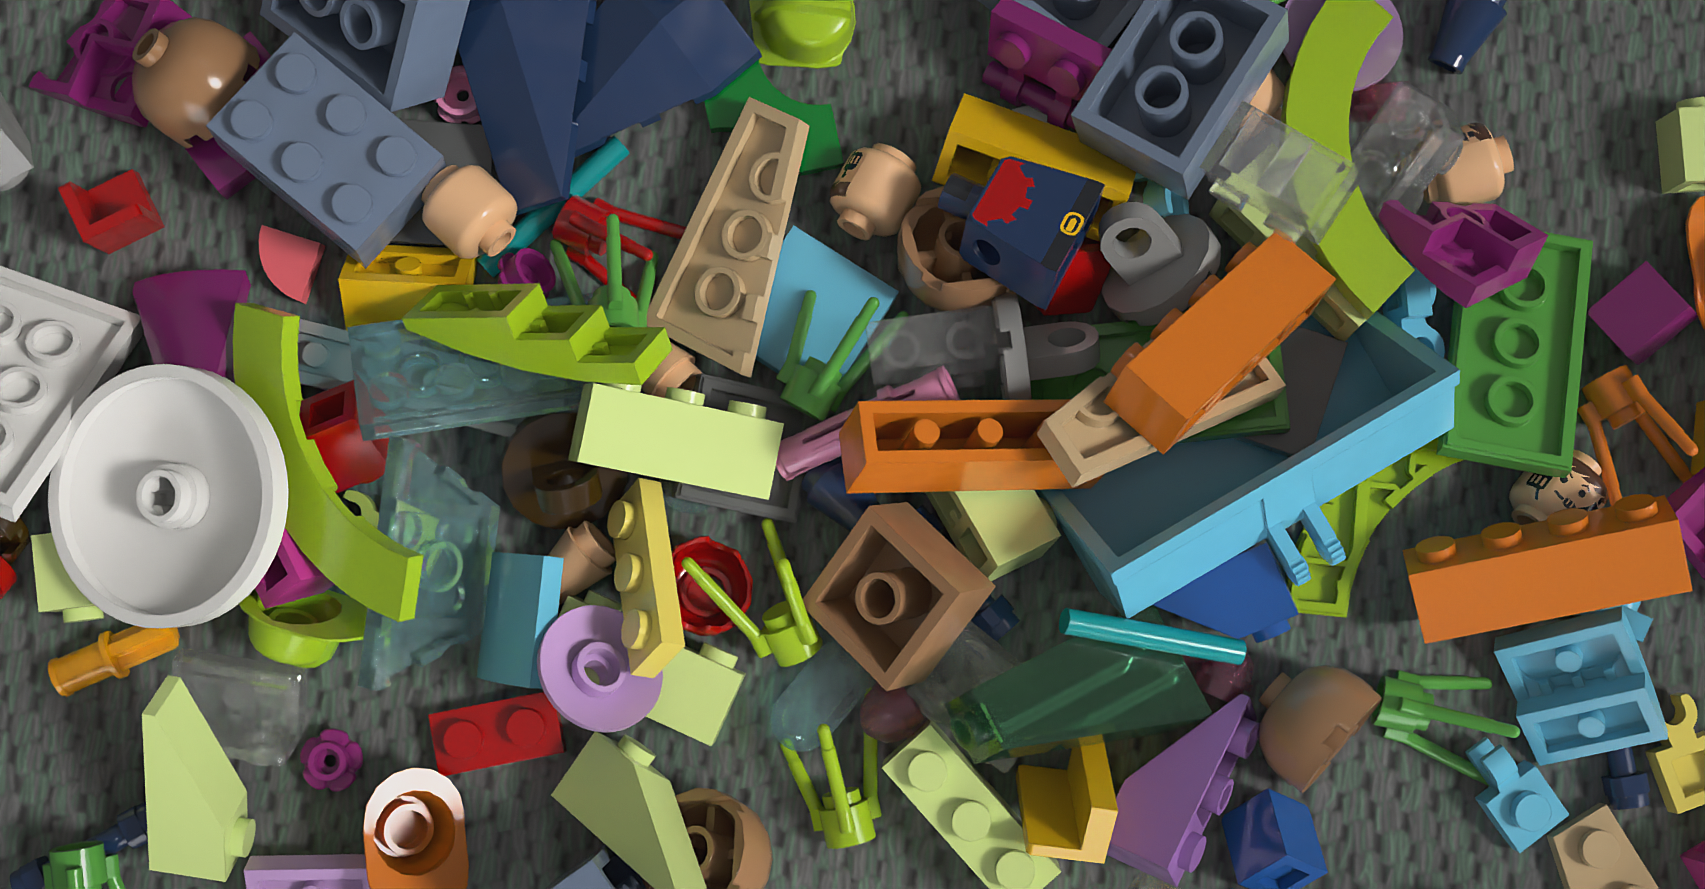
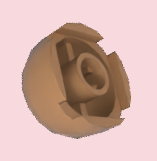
(189, 75)
(932, 262)
(1312, 720)
(726, 840)

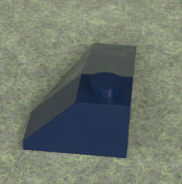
(653, 59)
(525, 82)

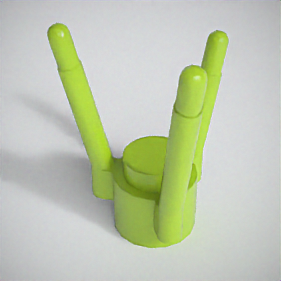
(788, 626)
(845, 814)

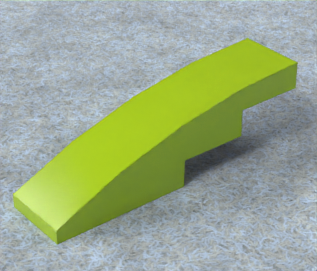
(521, 331)

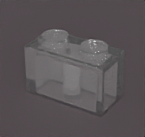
(1279, 174)

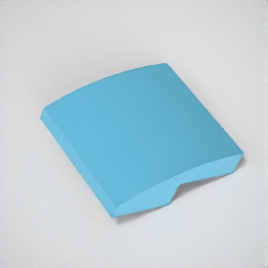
(841, 294)
(517, 614)
(1581, 687)

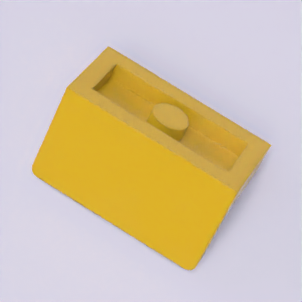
(398, 281)
(1069, 810)

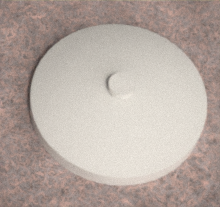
(168, 496)

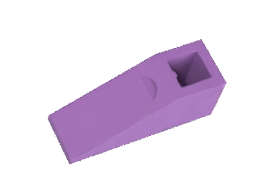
(1176, 792)

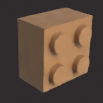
(896, 595)

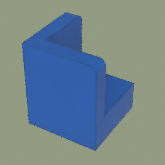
(1273, 843)

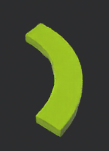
(1319, 107)
(1353, 520)
(334, 539)

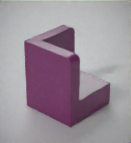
(1642, 313)

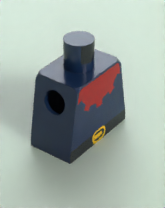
(1023, 224)

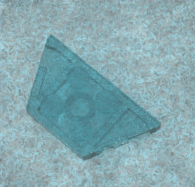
(456, 532)

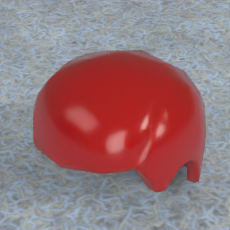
(697, 609)

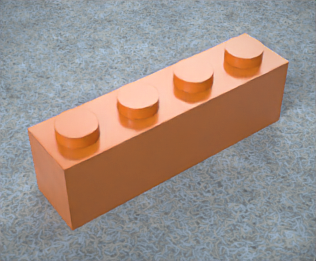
(1217, 340)
(949, 446)
(1548, 568)

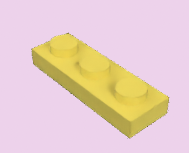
(646, 579)

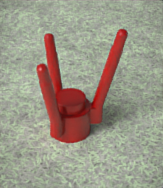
(584, 230)

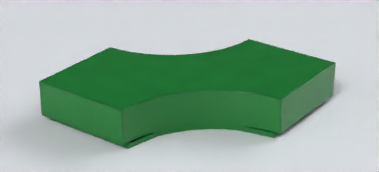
(822, 144)

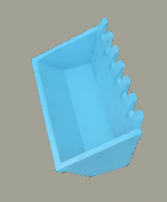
(1209, 500)

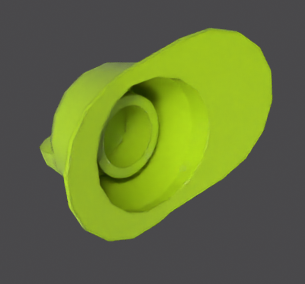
(802, 31)
(306, 629)

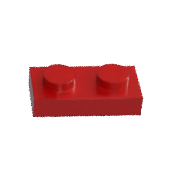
(496, 733)

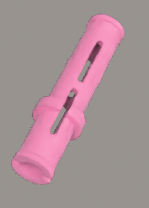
(822, 442)

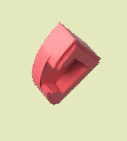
(290, 261)

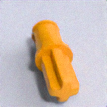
(110, 657)

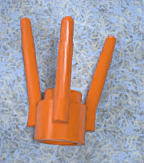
(1619, 400)

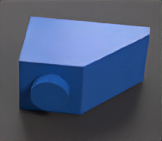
(1238, 597)

